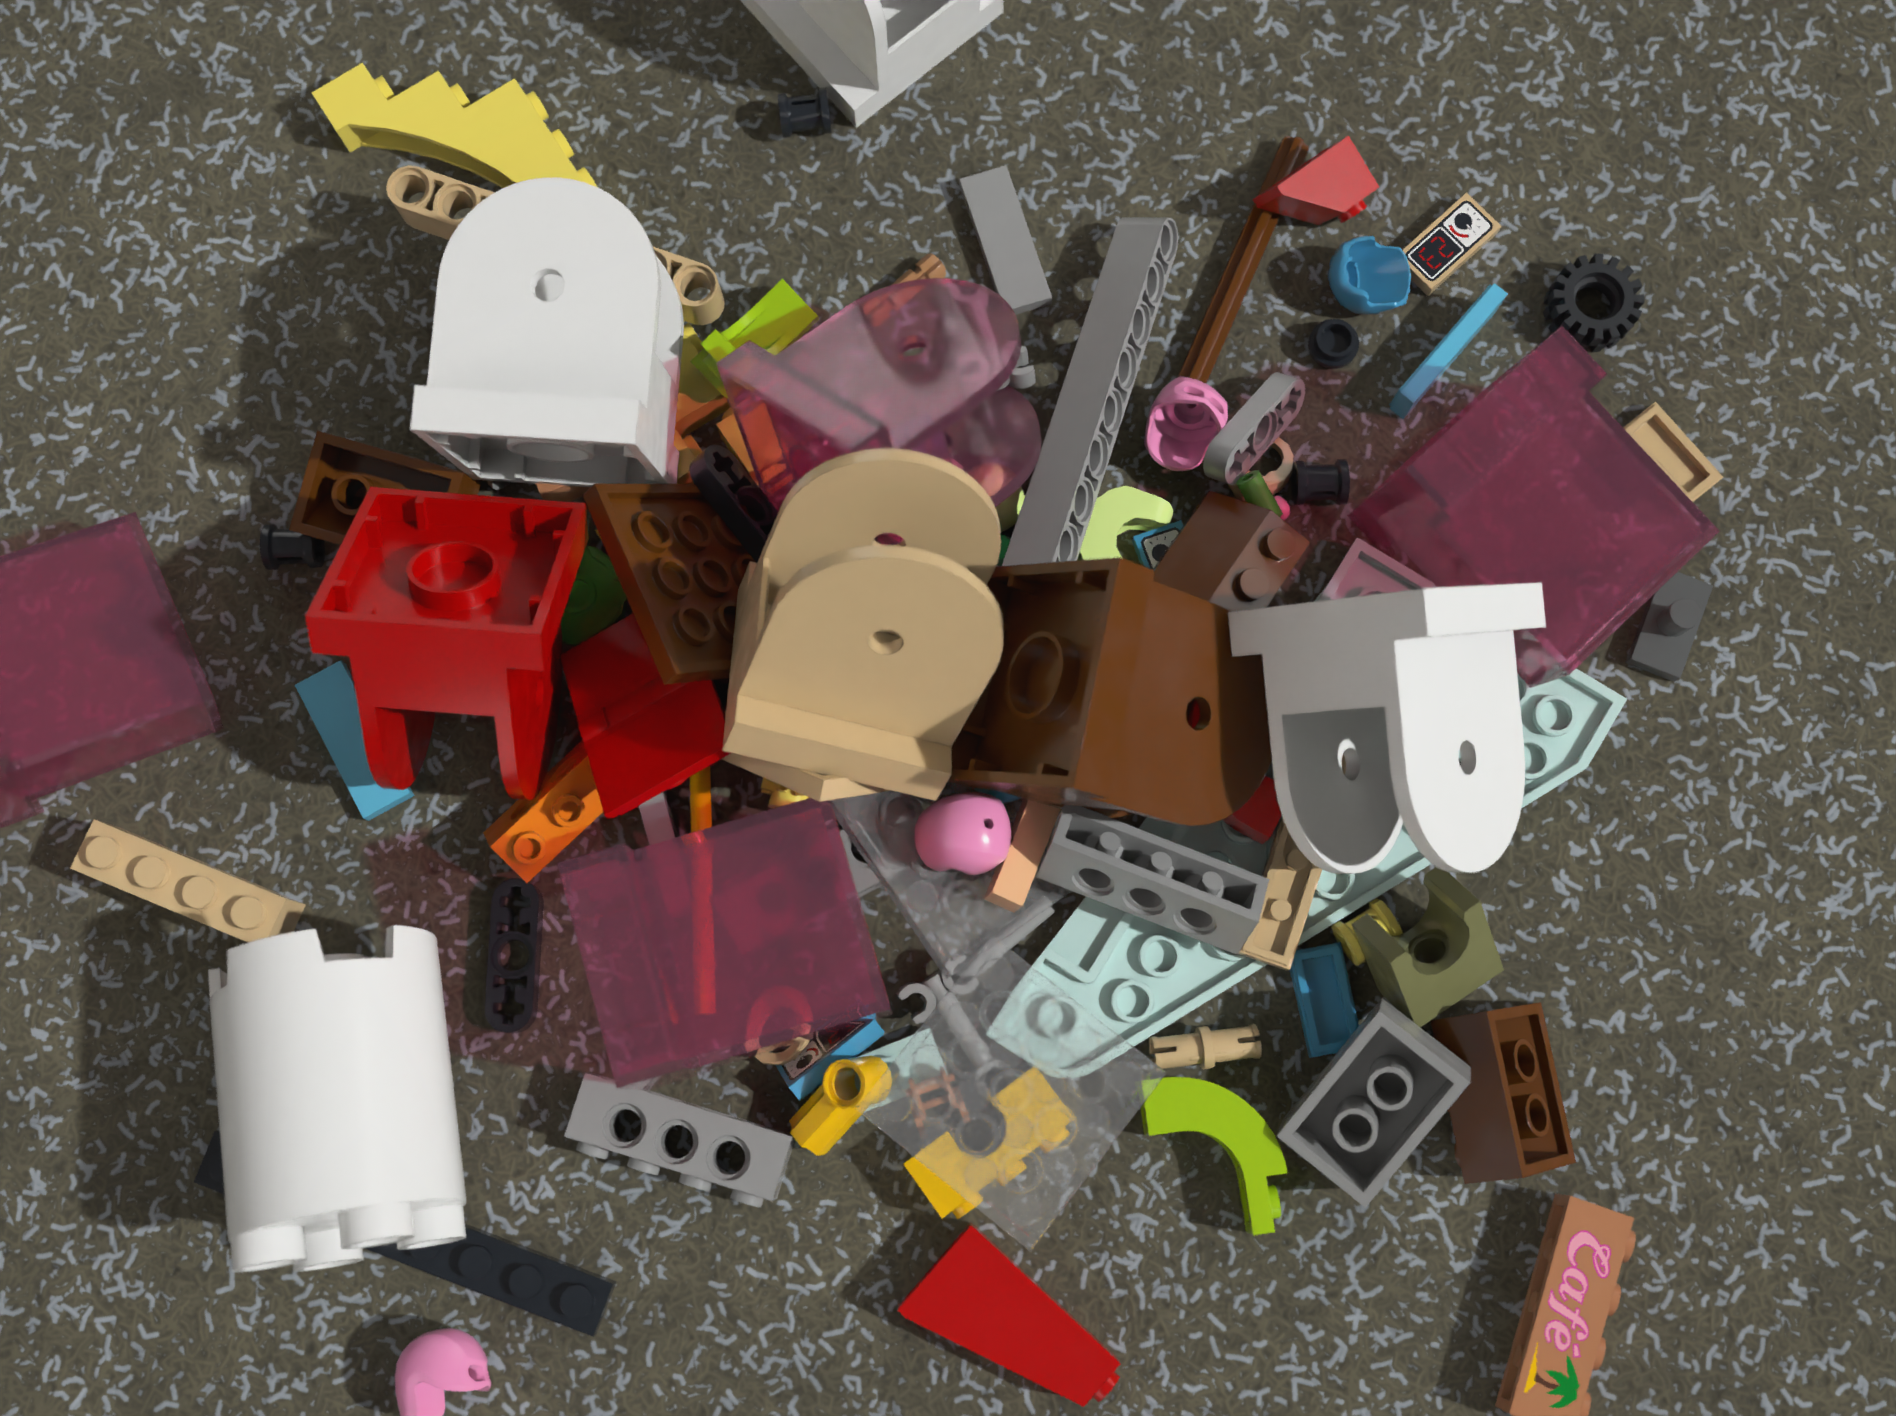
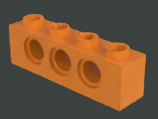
(540, 828)

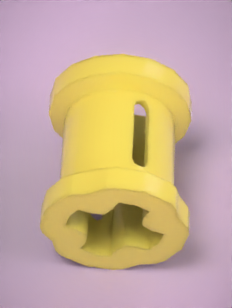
(1345, 933)

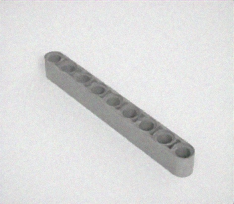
(1095, 393)

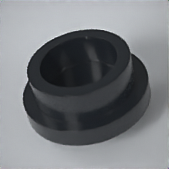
(1333, 343)

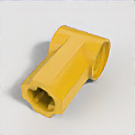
(834, 1104)

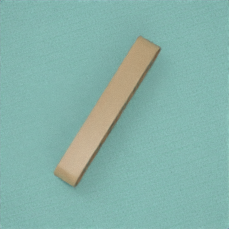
(447, 196)

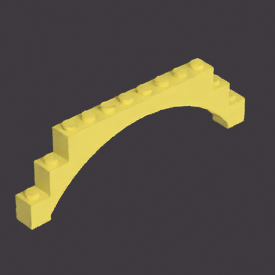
(506, 144)

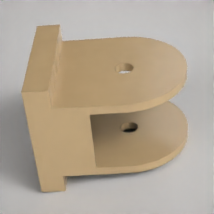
(862, 648)

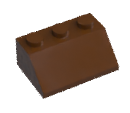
(344, 471)
(1231, 554)
(1513, 1109)

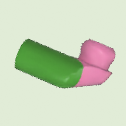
(1257, 492)

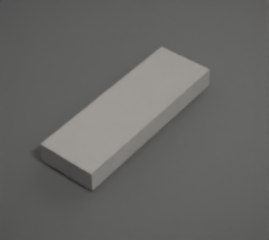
(1005, 239)

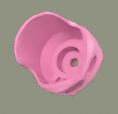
(1184, 423)
(964, 833)
(438, 1363)

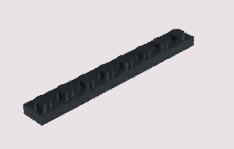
(488, 1267)

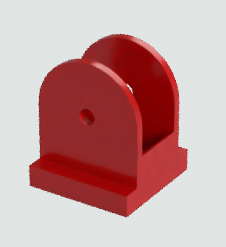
(452, 614)

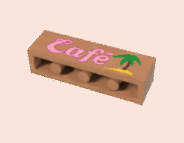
(1566, 1310)

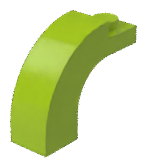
(771, 324)
(1234, 1124)

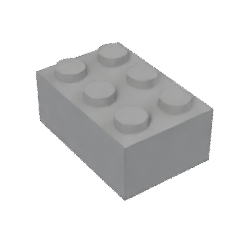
(1374, 1102)

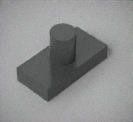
(1669, 626)

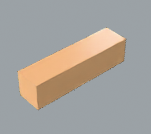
(1028, 842)

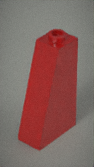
(1004, 1315)

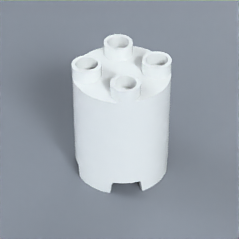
(334, 1101)

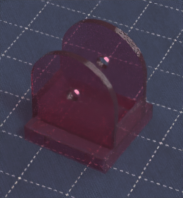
(856, 391)

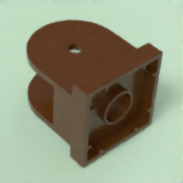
(1102, 696)

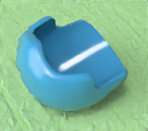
(1369, 276)

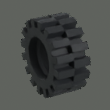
(1609, 281)

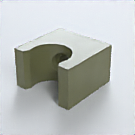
(1438, 957)

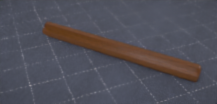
(1240, 269)

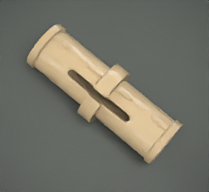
(1205, 1047)

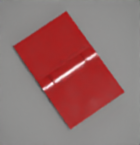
(634, 726)

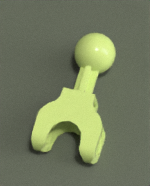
(1112, 514)

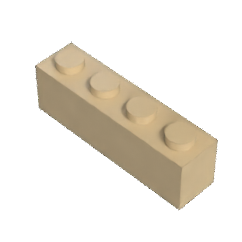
(184, 884)

